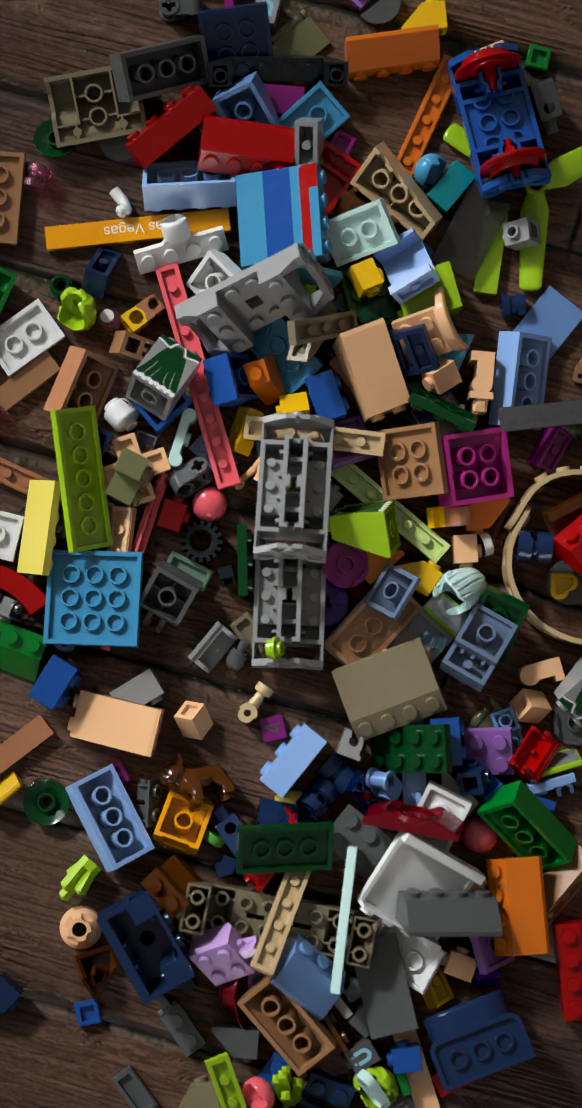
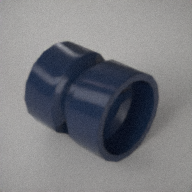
(534, 546)
(336, 771)
(318, 798)

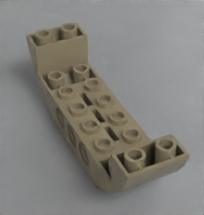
(248, 911)

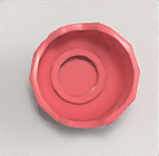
(209, 504)
(478, 835)
(258, 1093)

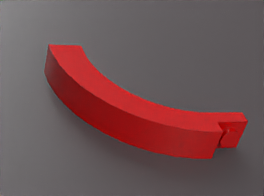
(23, 589)

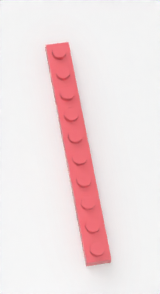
(207, 414)

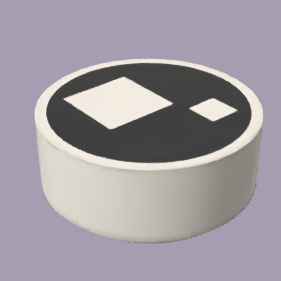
(486, 543)

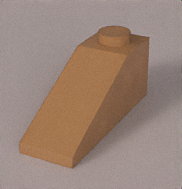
(130, 346)

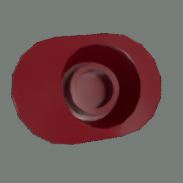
(230, 994)

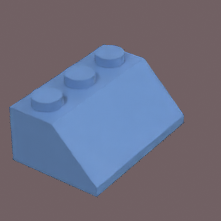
(306, 976)

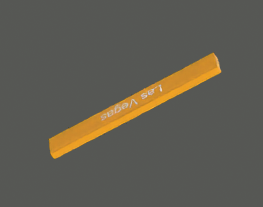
(128, 229)

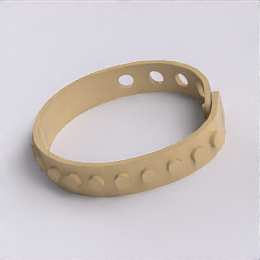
(518, 520)

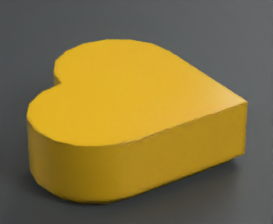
(561, 584)

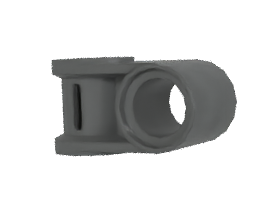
(181, 10)
(189, 478)

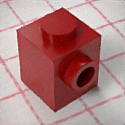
(174, 515)

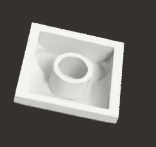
(212, 270)

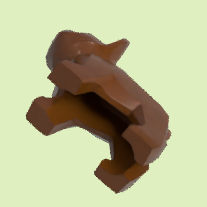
(196, 781)

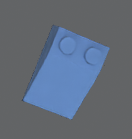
(246, 101)

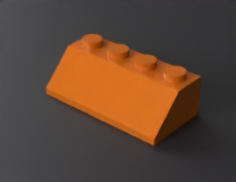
(392, 52)
(522, 905)

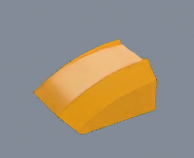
(179, 827)

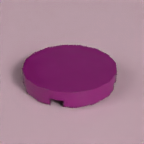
(345, 565)

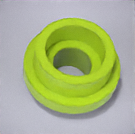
(274, 648)

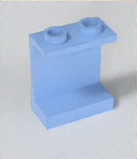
(408, 266)

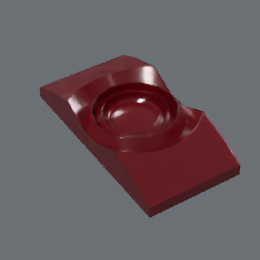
(414, 819)

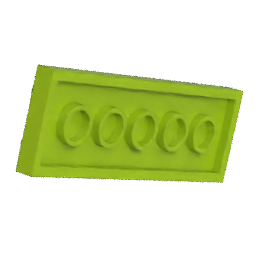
(81, 478)

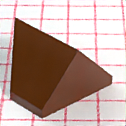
(96, 969)

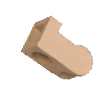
(533, 672)

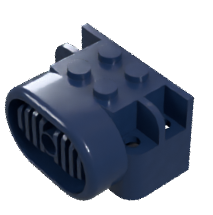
(152, 963)
(476, 1040)

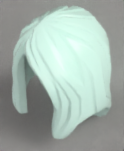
(466, 584)

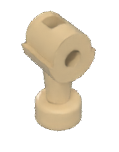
(249, 711)

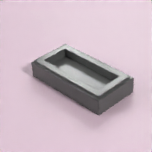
(134, 1089)

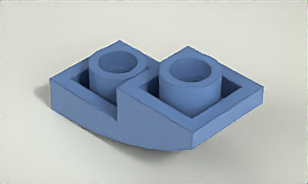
(507, 718)

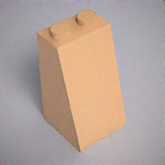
(372, 370)
(116, 723)

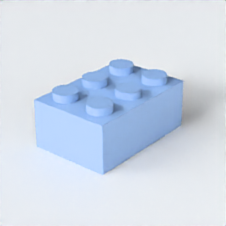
(292, 759)

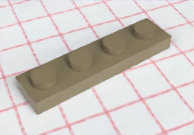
(320, 327)

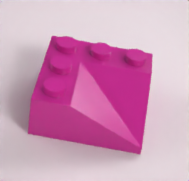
(476, 467)

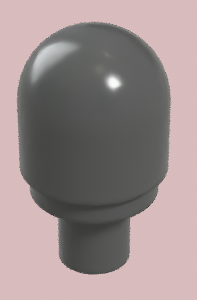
(238, 655)

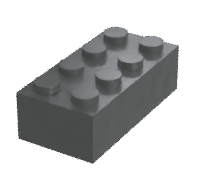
(160, 68)
(371, 840)

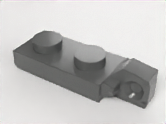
(180, 1025)

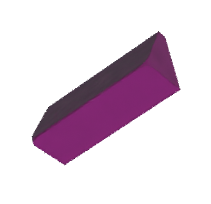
(284, 96)
(550, 449)

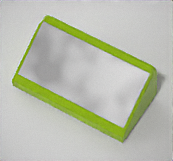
(436, 610)
(563, 761)

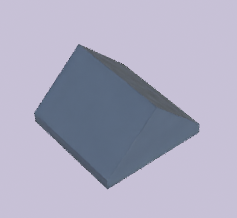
(392, 591)

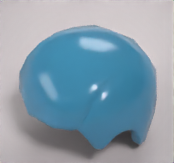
(429, 169)

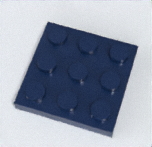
(236, 31)

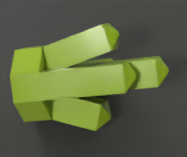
(79, 878)
(287, 1087)

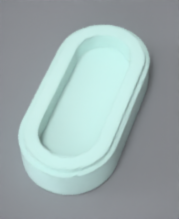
(372, 1089)

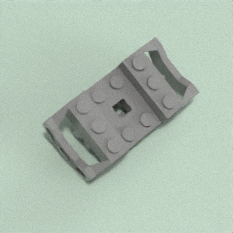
(255, 300)
(290, 513)
(294, 623)

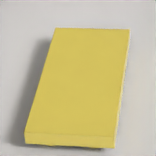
(39, 527)

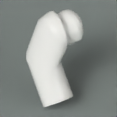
(124, 205)

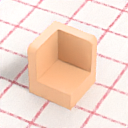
(530, 706)
(193, 720)

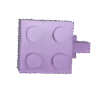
(223, 953)

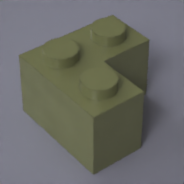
(130, 476)

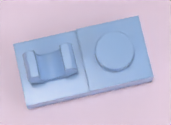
(554, 781)

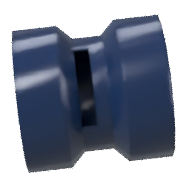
(512, 304)

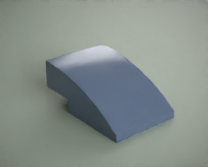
(478, 647)

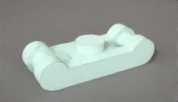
(182, 437)

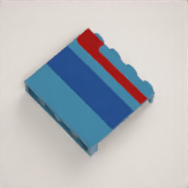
(282, 210)

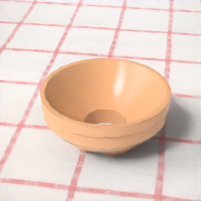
(83, 915)

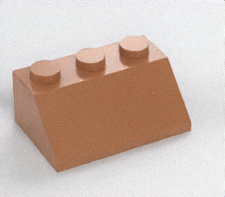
(82, 381)

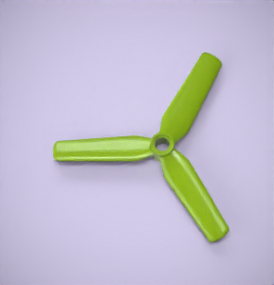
(564, 171)

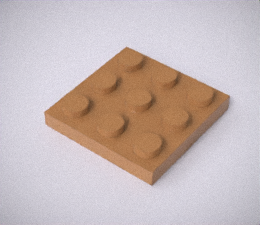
(413, 462)

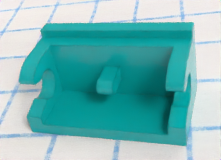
(449, 186)

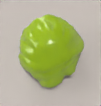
(77, 310)
(385, 1080)

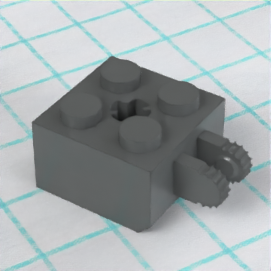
(157, 602)

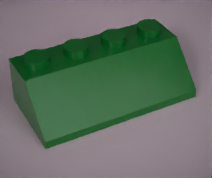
(21, 651)
(528, 825)

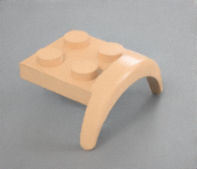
(438, 324)

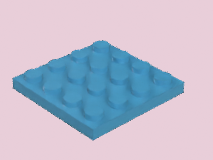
(94, 599)

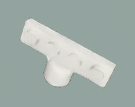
(179, 244)

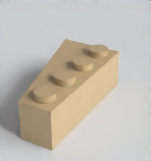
(387, 178)

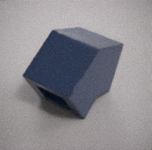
(225, 866)

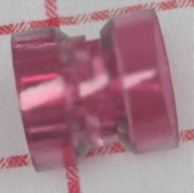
(37, 177)

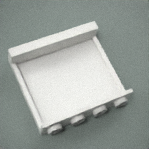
(413, 864)

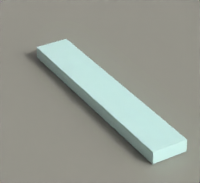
(344, 917)

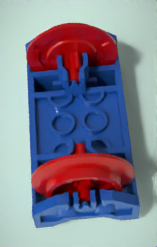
(498, 119)

